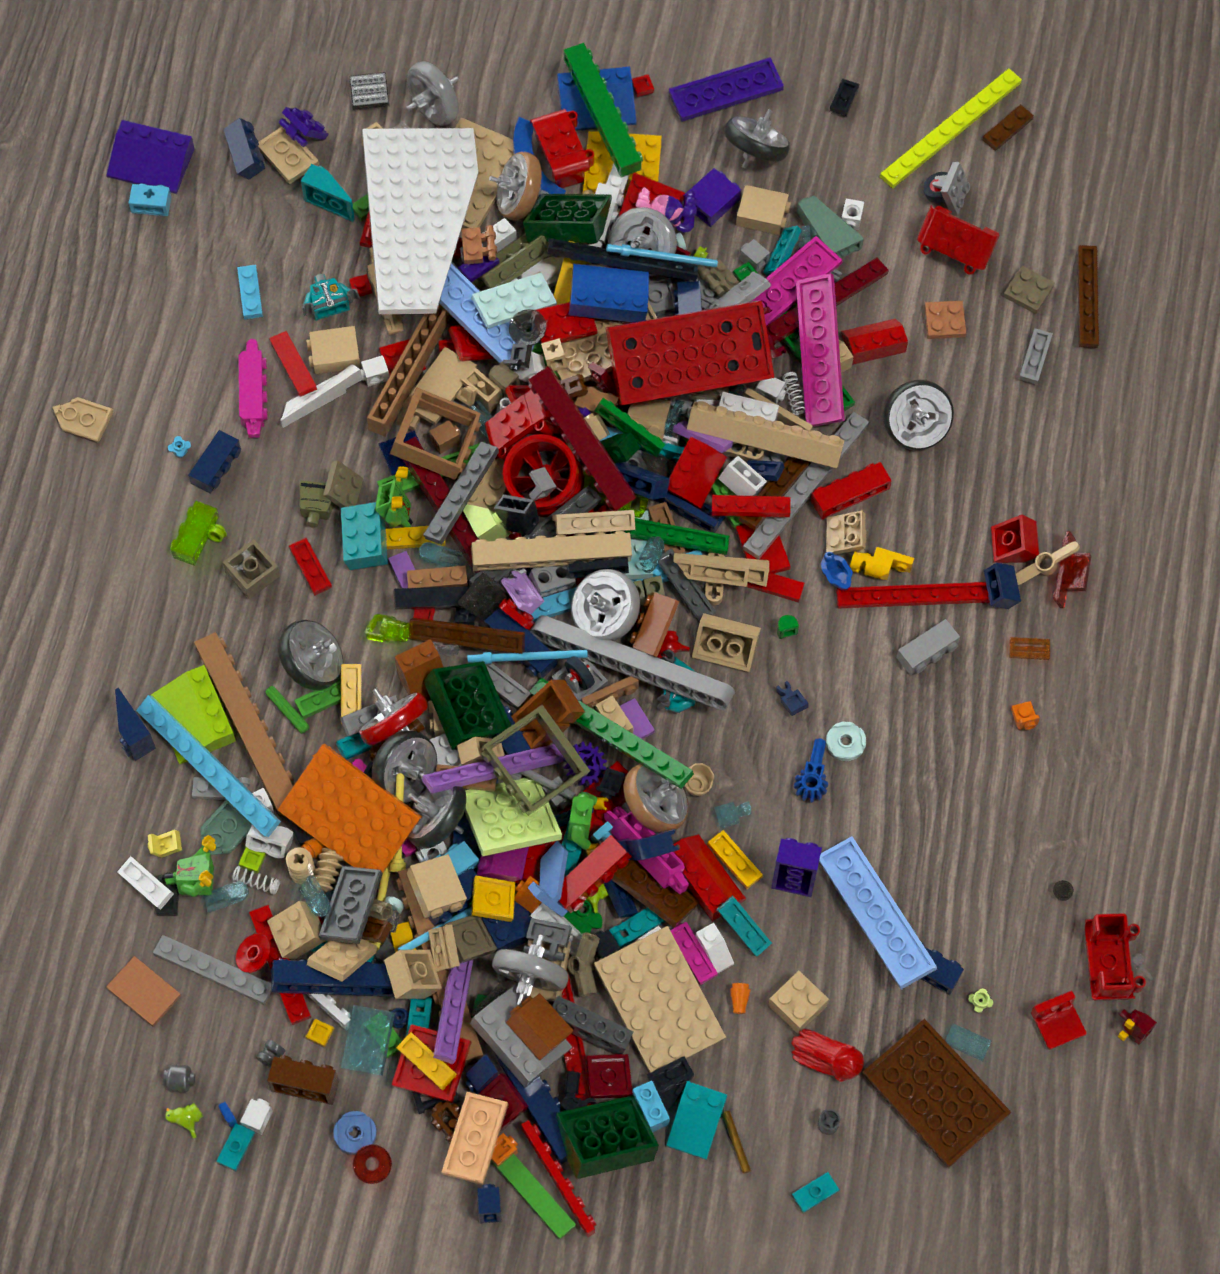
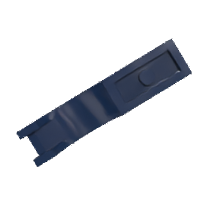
(650, 846)

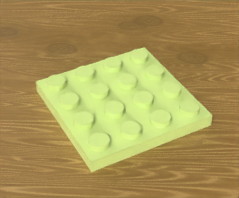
(502, 825)

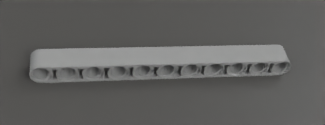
(634, 663)

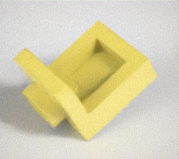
(164, 844)

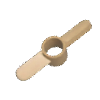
(1034, 569)

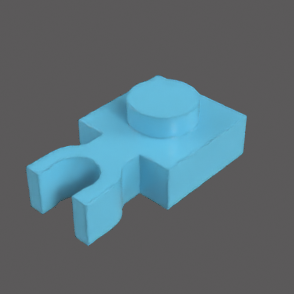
(602, 833)

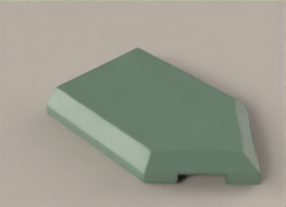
(226, 827)

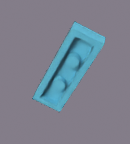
(250, 292)

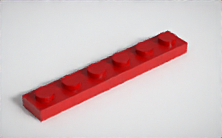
(293, 1002)
(564, 1185)

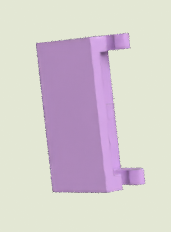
(523, 592)

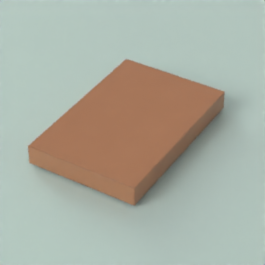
(143, 991)

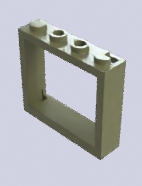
(559, 741)

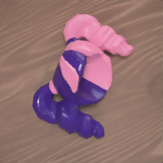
(672, 209)

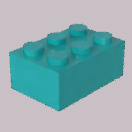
(363, 536)

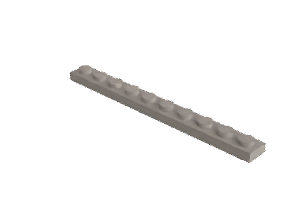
(803, 489)

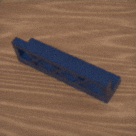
(694, 515)

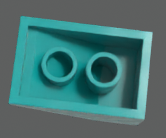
(325, 192)
(696, 1120)

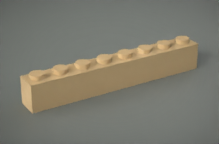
(765, 434)
(549, 551)

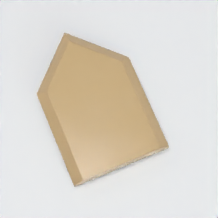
(83, 418)

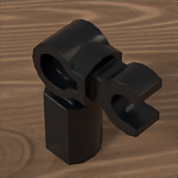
(571, 1090)

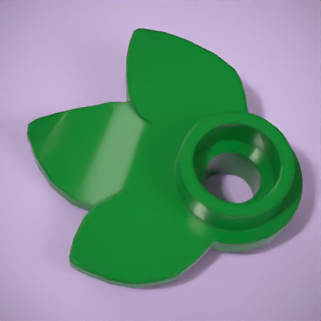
(585, 921)

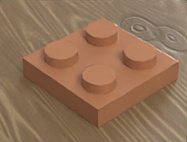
(945, 319)

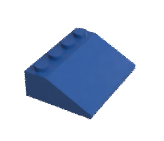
(618, 83)
(609, 293)

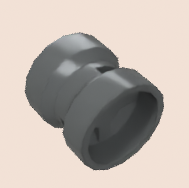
(271, 1049)
(831, 1118)

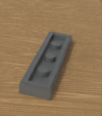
(686, 588)

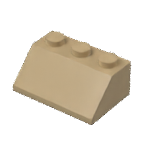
(726, 642)

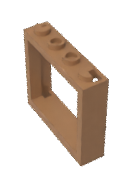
(446, 409)

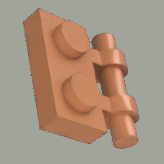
(472, 244)

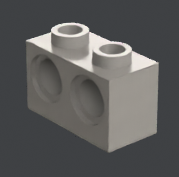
(553, 583)

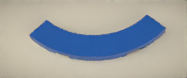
(523, 143)

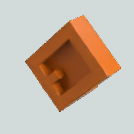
(1025, 716)
(504, 1149)

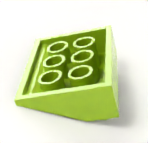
(197, 707)

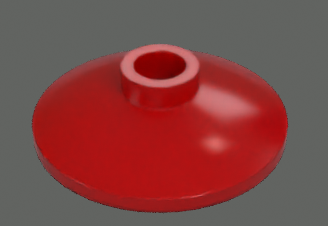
(253, 953)

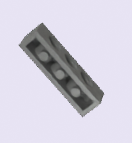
(593, 1026)

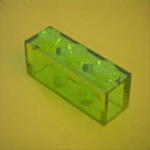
(194, 532)

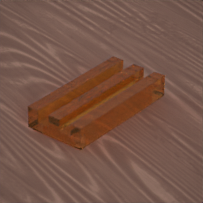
(1029, 651)

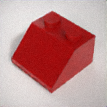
(1015, 540)

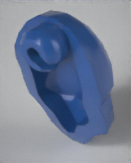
(836, 570)

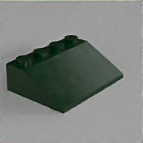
(568, 217)
(466, 702)
(606, 1137)

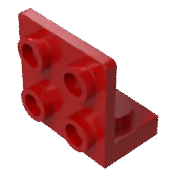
(1058, 1020)

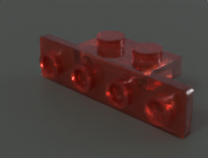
(1072, 573)

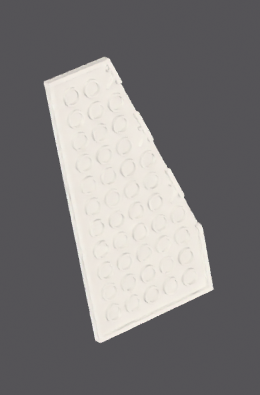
(416, 208)

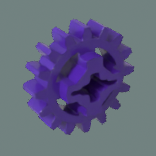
(594, 763)

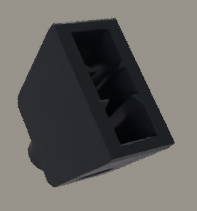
(517, 514)

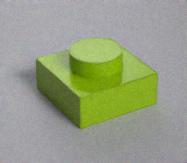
(252, 860)

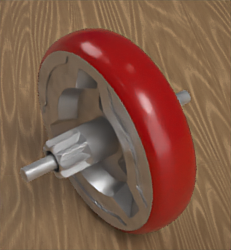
(393, 717)

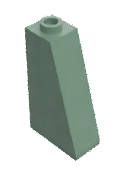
(829, 227)

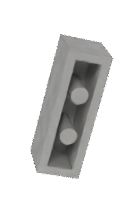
(928, 647)

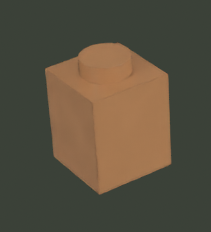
(445, 436)

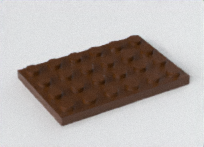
(936, 1093)

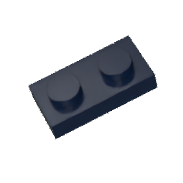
(767, 469)
(621, 900)

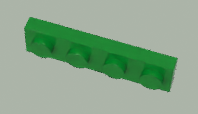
(625, 424)

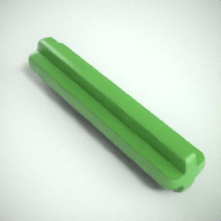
(284, 706)

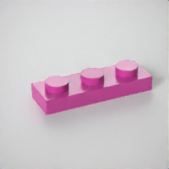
(694, 954)

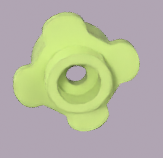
(981, 994)

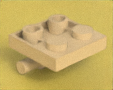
(846, 533)

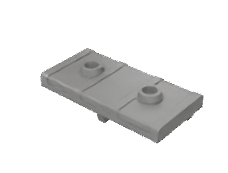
(743, 292)

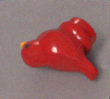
(671, 642)

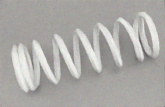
(788, 381)
(273, 887)

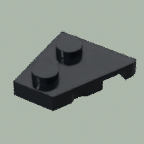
(671, 1080)

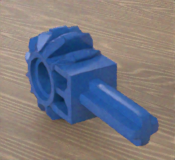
(814, 774)

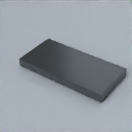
(350, 905)

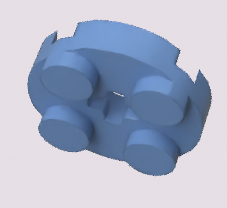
(352, 1120)

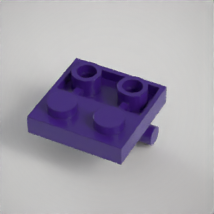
(302, 123)

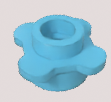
(180, 452)

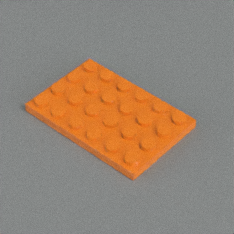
(349, 811)

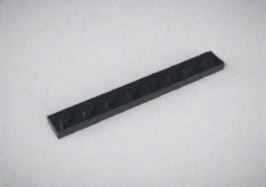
(599, 255)

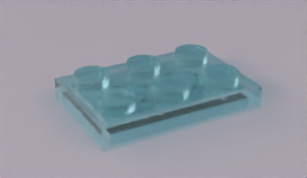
(368, 1040)

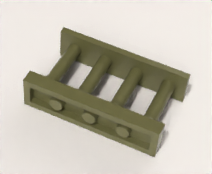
(514, 261)

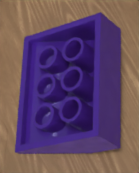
(150, 156)

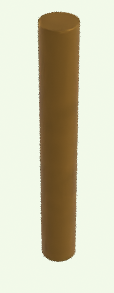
(736, 1142)

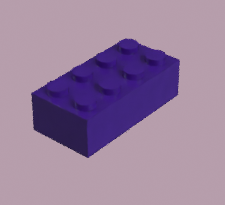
(796, 867)

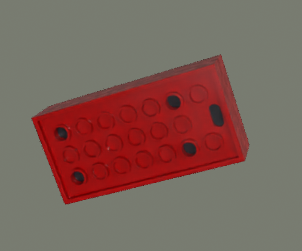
(690, 352)

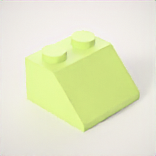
(485, 523)

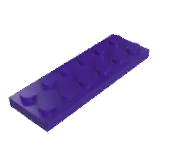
(726, 89)

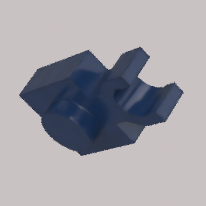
(792, 701)

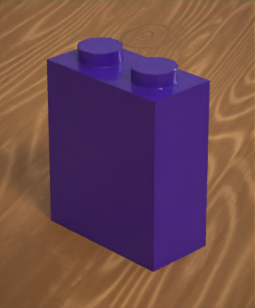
(714, 196)

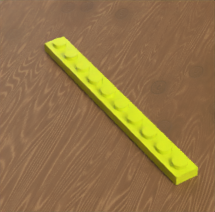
(950, 128)

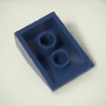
(134, 735)
(509, 934)

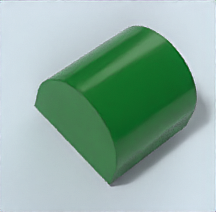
(787, 626)

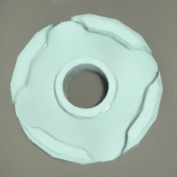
(841, 751)

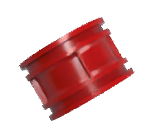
(528, 451)

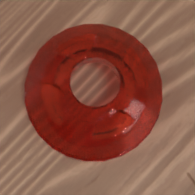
(372, 1176)

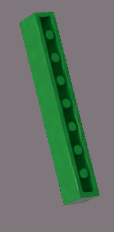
(602, 109)

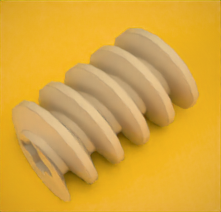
(300, 864)
(327, 869)

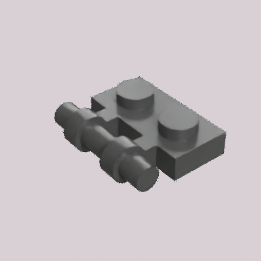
(553, 933)

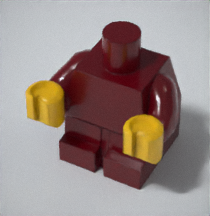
(1136, 1025)

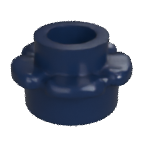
(403, 1013)

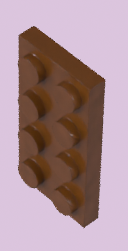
(662, 901)

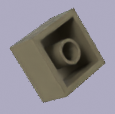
(251, 569)

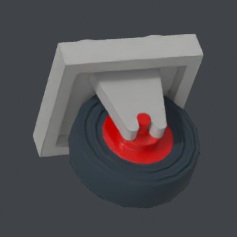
(948, 188)
(581, 677)

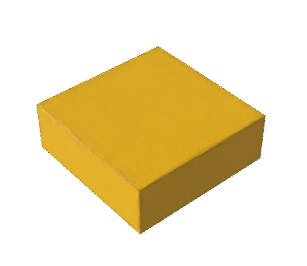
(319, 1032)

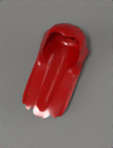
(827, 1055)

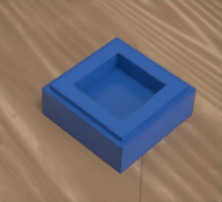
(228, 1115)

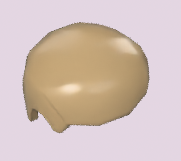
(701, 781)

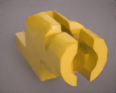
(881, 563)

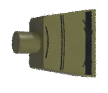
(313, 503)

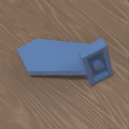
(551, 878)

